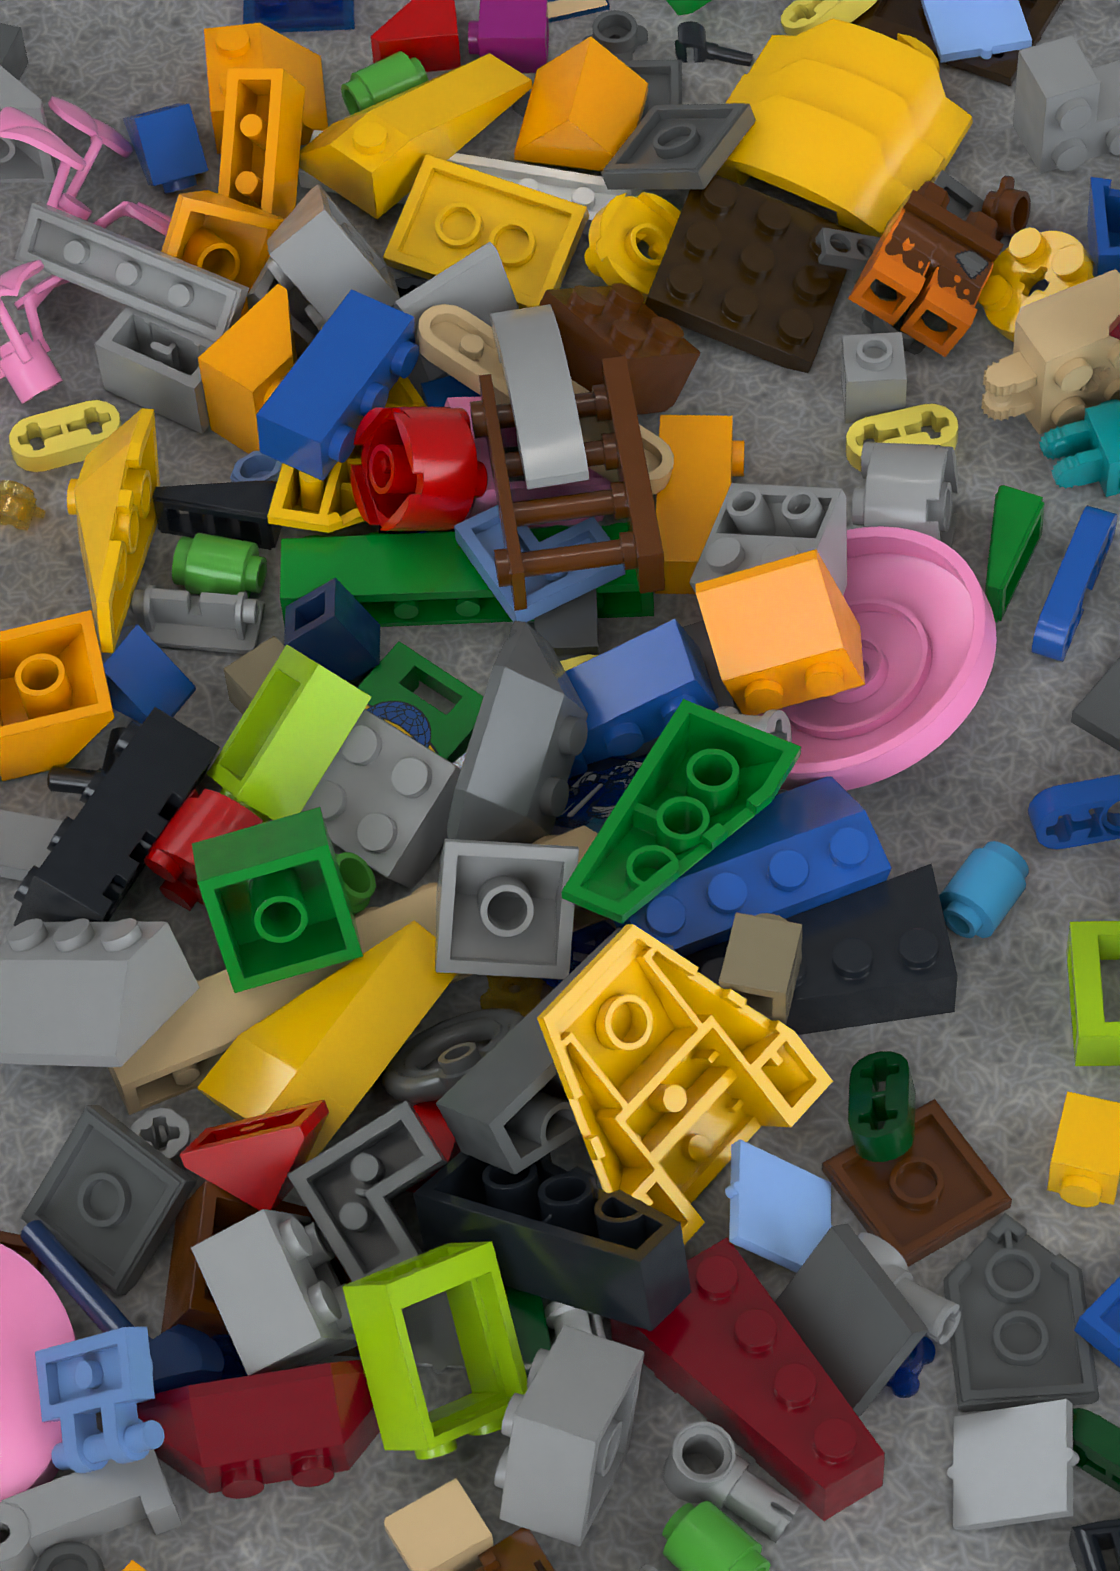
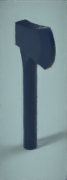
(178, 1355)

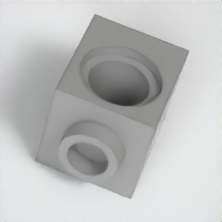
(872, 374)

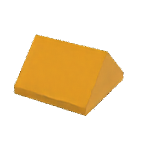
(581, 109)
(221, 236)

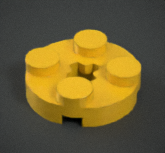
(619, 228)
(1026, 262)

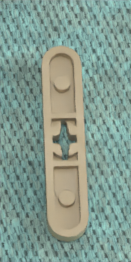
(467, 349)

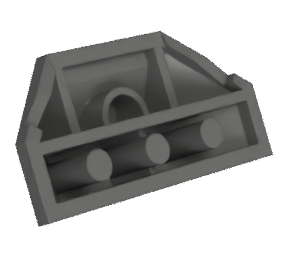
(519, 746)

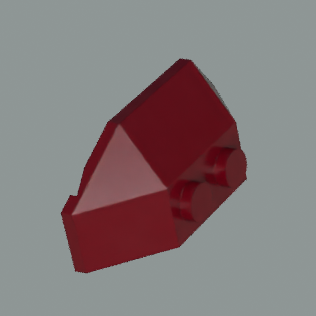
(266, 1427)

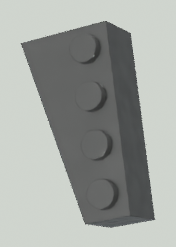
(513, 1100)

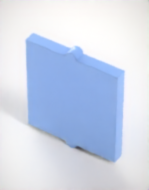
(976, 27)
(776, 1206)

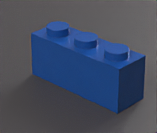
(336, 383)
(637, 691)

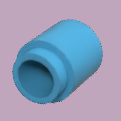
(984, 890)

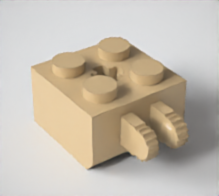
(1059, 357)

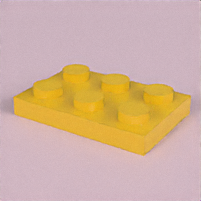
(462, 209)

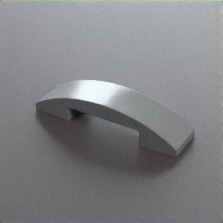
(540, 396)

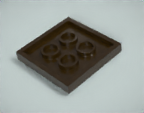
(748, 274)

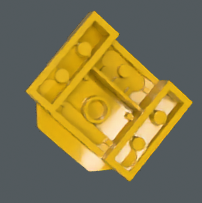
(845, 122)

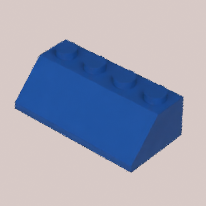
(782, 862)

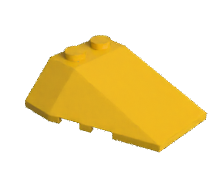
(670, 1072)

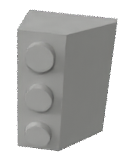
(87, 990)

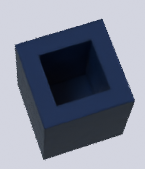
(334, 631)

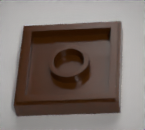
(923, 1195)

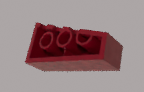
(760, 1382)

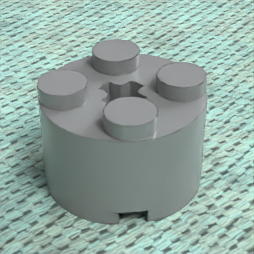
(908, 488)

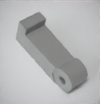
(83, 1508)

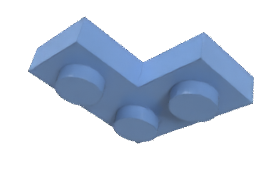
(483, 535)

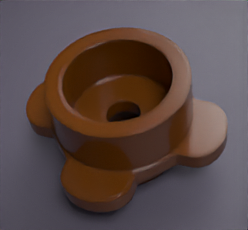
(1008, 207)

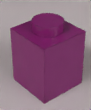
(512, 32)

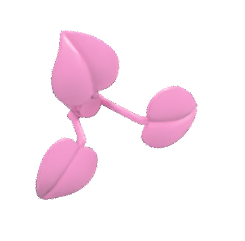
(23, 127)
(24, 360)

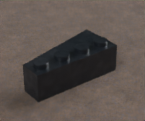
(123, 814)
(867, 957)
(561, 1236)

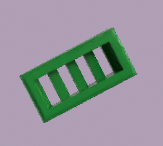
(1014, 536)

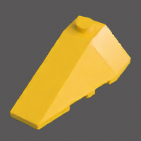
(380, 150)
(116, 519)
(332, 1036)

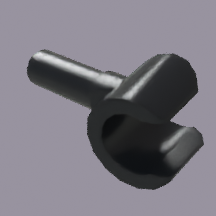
(693, 35)

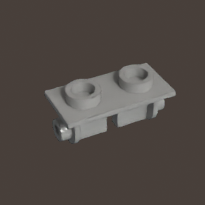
(199, 622)

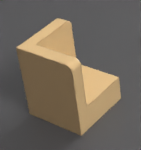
(440, 1531)

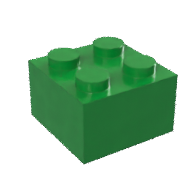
(276, 900)

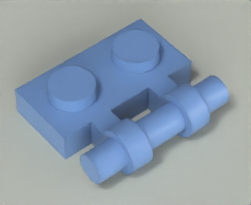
(96, 1376)

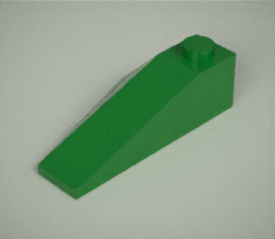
(682, 803)

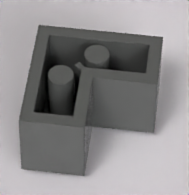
(353, 1186)

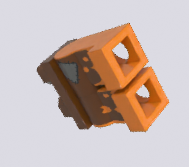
(934, 264)

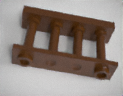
(626, 499)

